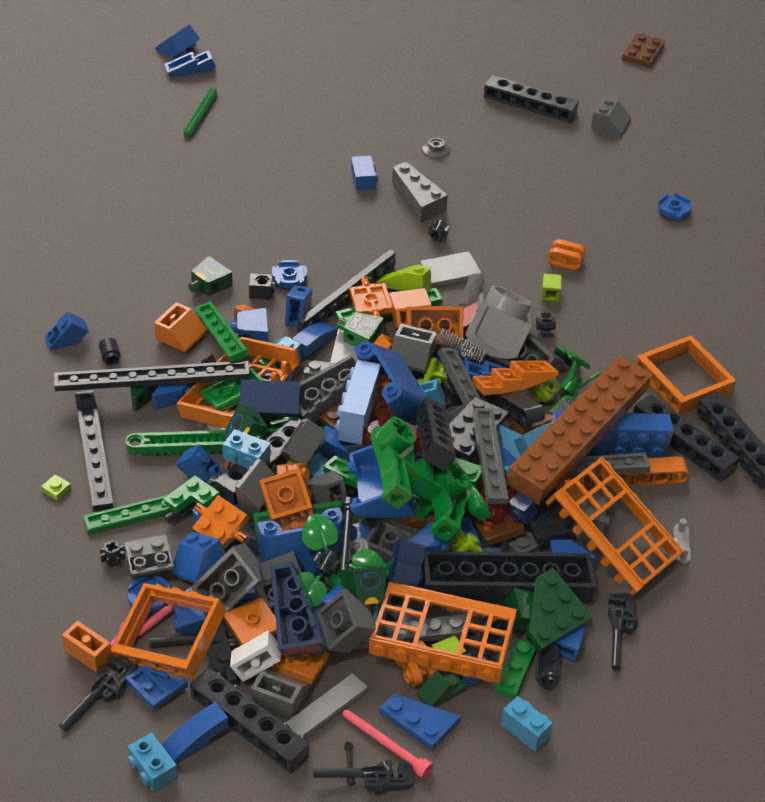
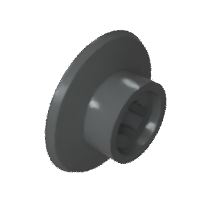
(436, 149)

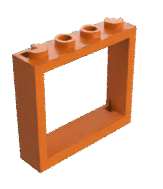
(667, 391)
(148, 594)

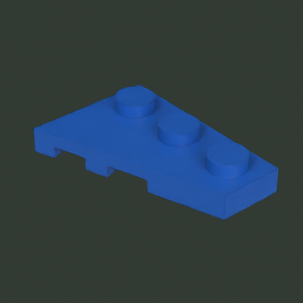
(419, 720)

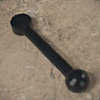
(348, 747)

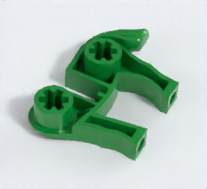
(445, 489)

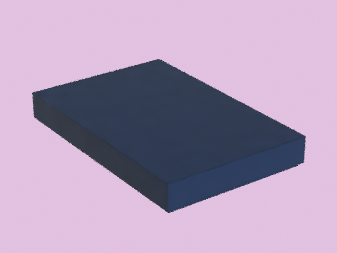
(271, 397)

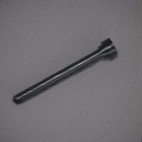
(347, 527)

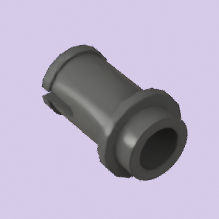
(393, 616)

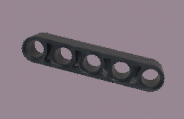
(519, 406)

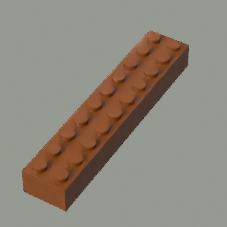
(578, 429)

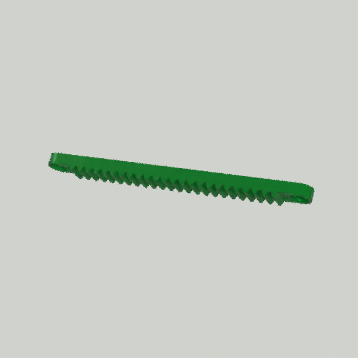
(180, 441)

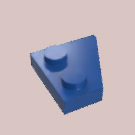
(154, 686)

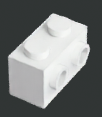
(255, 656)

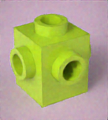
(545, 390)
(464, 543)

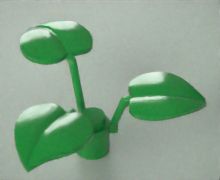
(572, 381)
(321, 533)

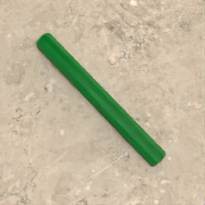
(199, 112)

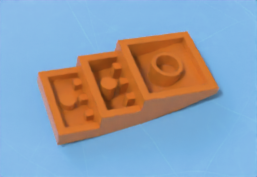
(517, 377)
(286, 499)

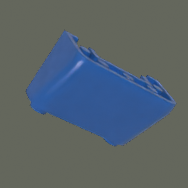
(404, 392)
(370, 489)
(275, 542)

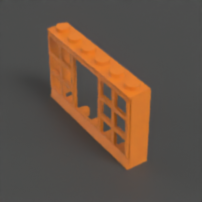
(189, 404)
(598, 540)
(437, 658)

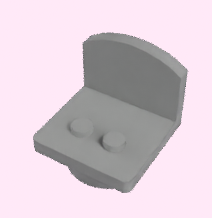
(500, 323)

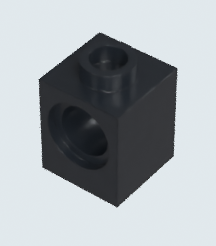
(261, 286)

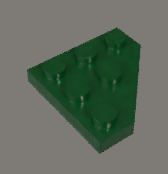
(554, 611)

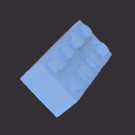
(358, 401)

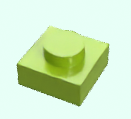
(56, 487)

